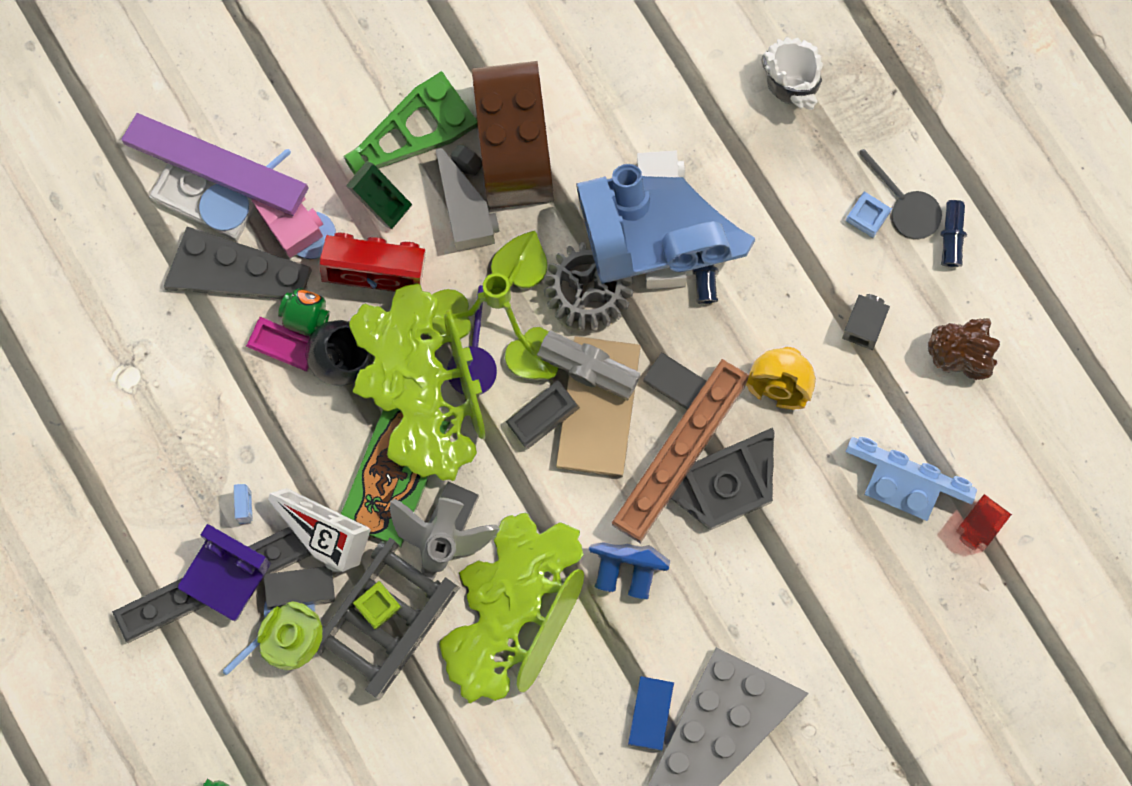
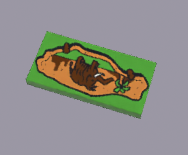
(383, 480)

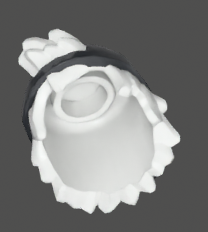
(793, 71)

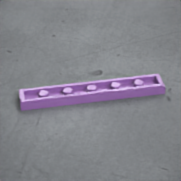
(215, 164)

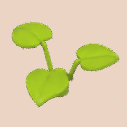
(519, 263)

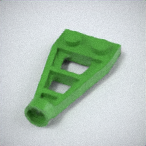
(445, 107)

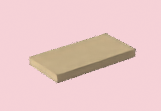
(598, 432)

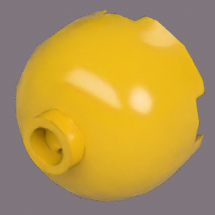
(784, 377)

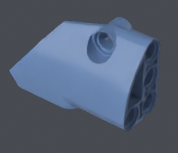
(653, 225)

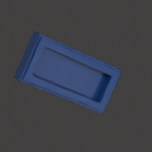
(651, 713)

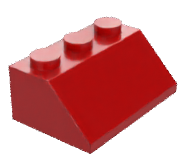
(354, 260)

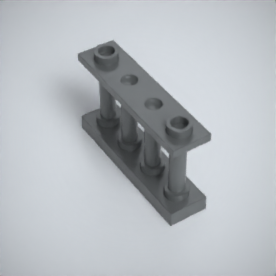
(417, 620)

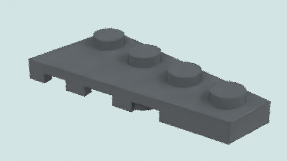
(223, 266)

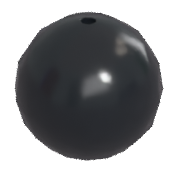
(338, 342)

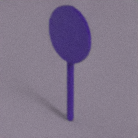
(483, 365)

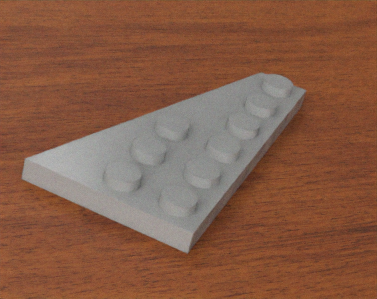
(724, 722)

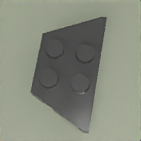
(729, 482)

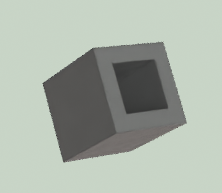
(866, 321)

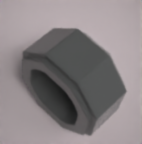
(466, 160)

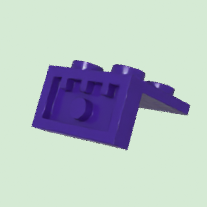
(224, 573)

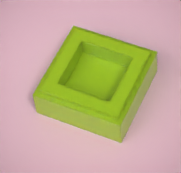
(377, 605)

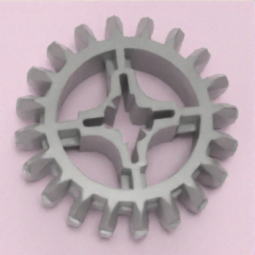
(576, 281)

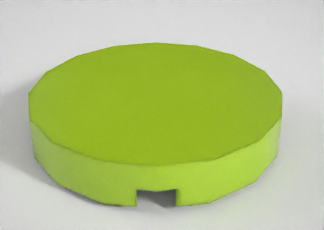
(290, 636)

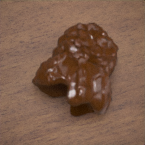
(964, 348)

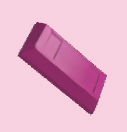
(279, 343)

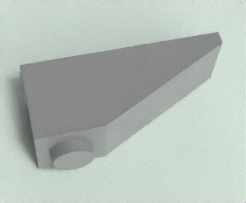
(467, 210)

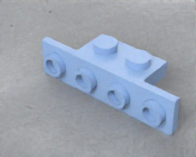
(906, 483)

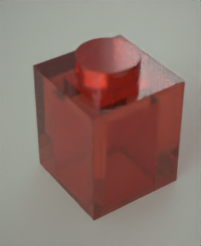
(982, 524)

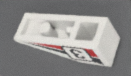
(323, 531)

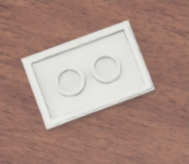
(182, 194)

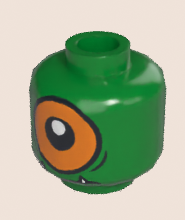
(303, 311)

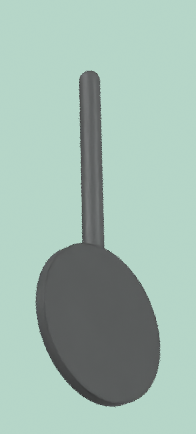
(914, 213)

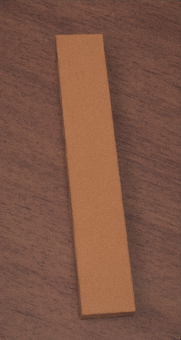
(680, 451)

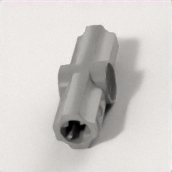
(588, 365)

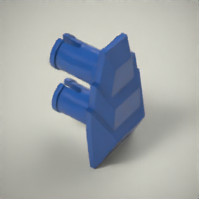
(644, 559)

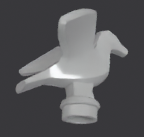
(439, 539)

